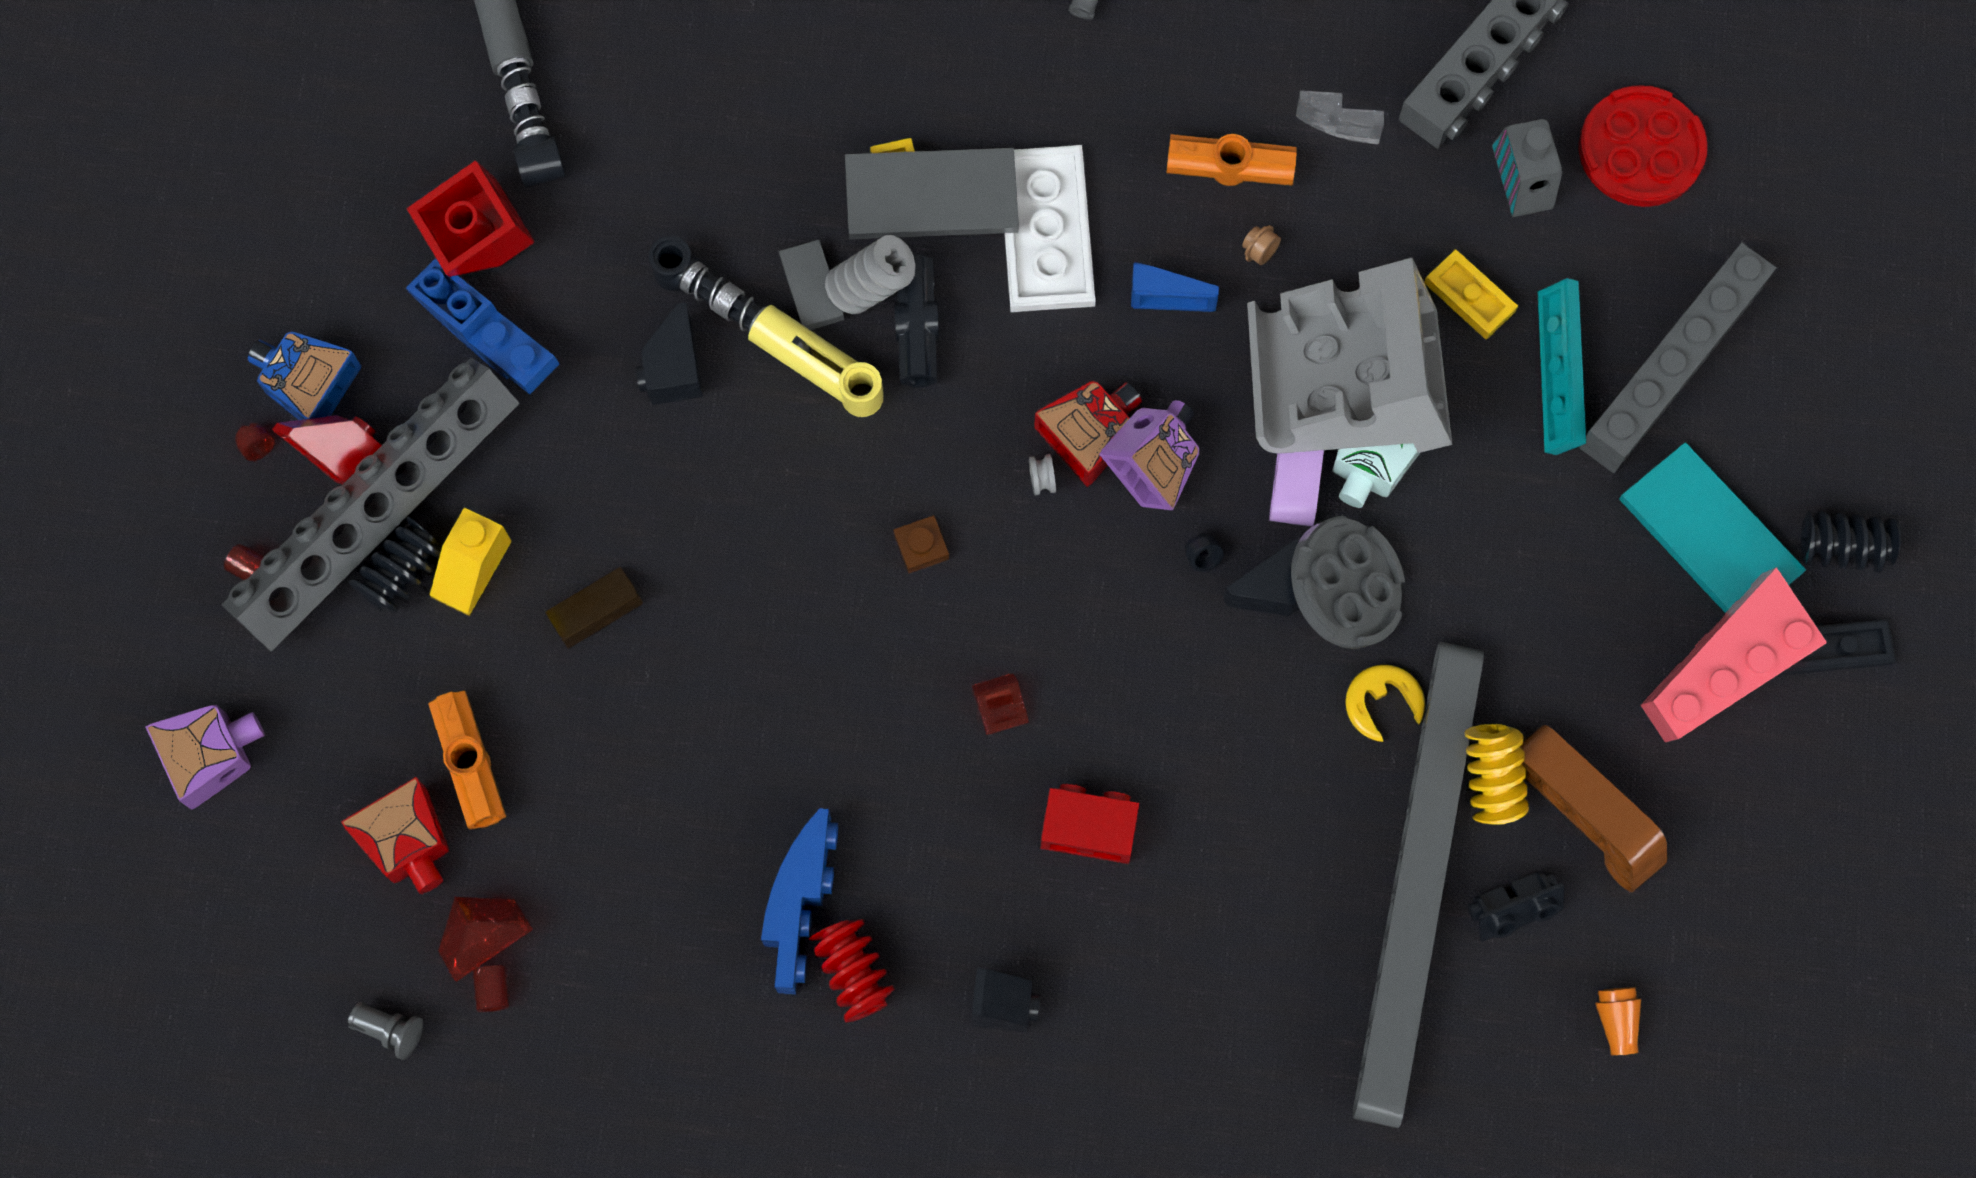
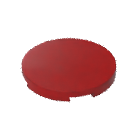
(1642, 146)

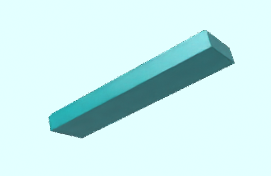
(1561, 367)

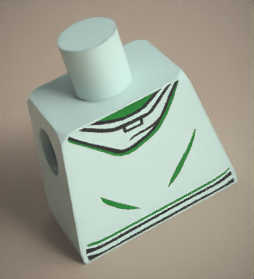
(1372, 470)

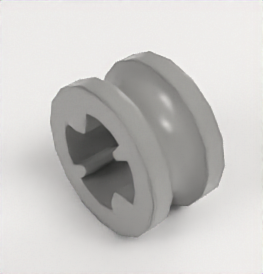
(1042, 474)

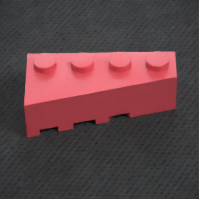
(1743, 651)

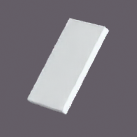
(1052, 250)

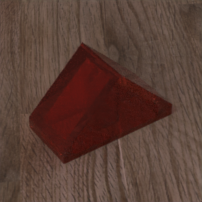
(479, 931)

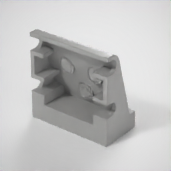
(1350, 366)

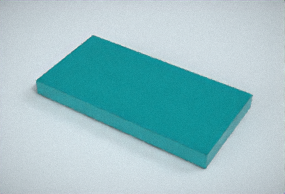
(1707, 527)

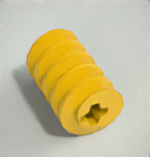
(1500, 773)

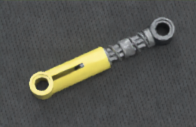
(770, 329)

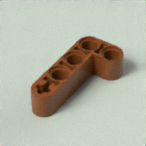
(1629, 838)

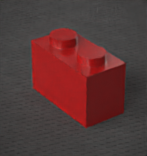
(1089, 824)

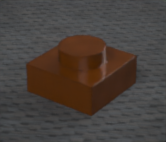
(921, 544)

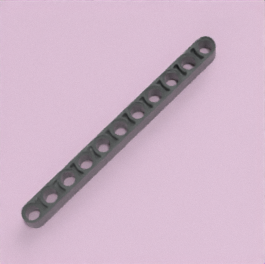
(1418, 886)

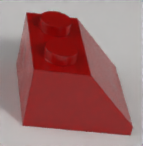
(470, 222)

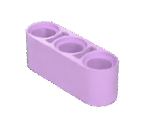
(1296, 487)

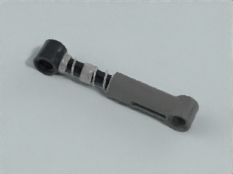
(512, 59)

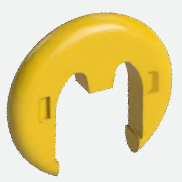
(1373, 681)

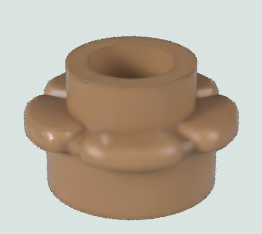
(1261, 244)

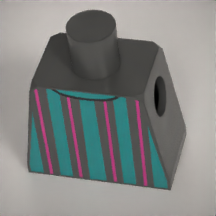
(1524, 158)

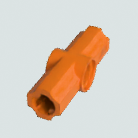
(1258, 161)
(476, 784)

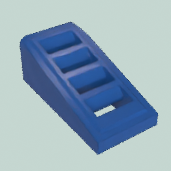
(1170, 291)

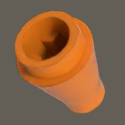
(1620, 1018)

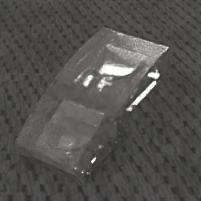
(1326, 114)

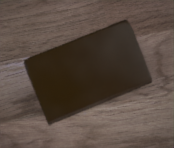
(594, 607)

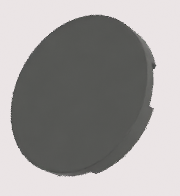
(1347, 582)

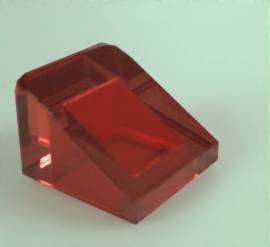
(1000, 703)

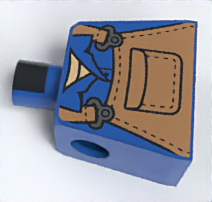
(304, 374)

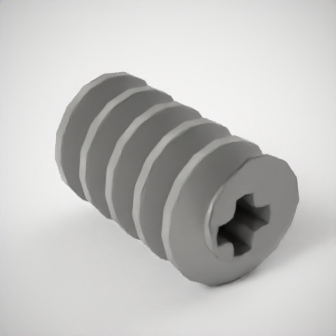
(871, 275)

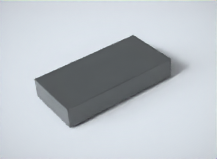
(806, 277)

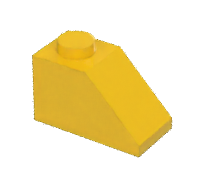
(468, 560)

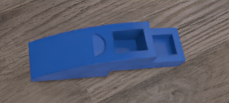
(482, 327)
(799, 882)

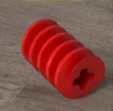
(852, 969)

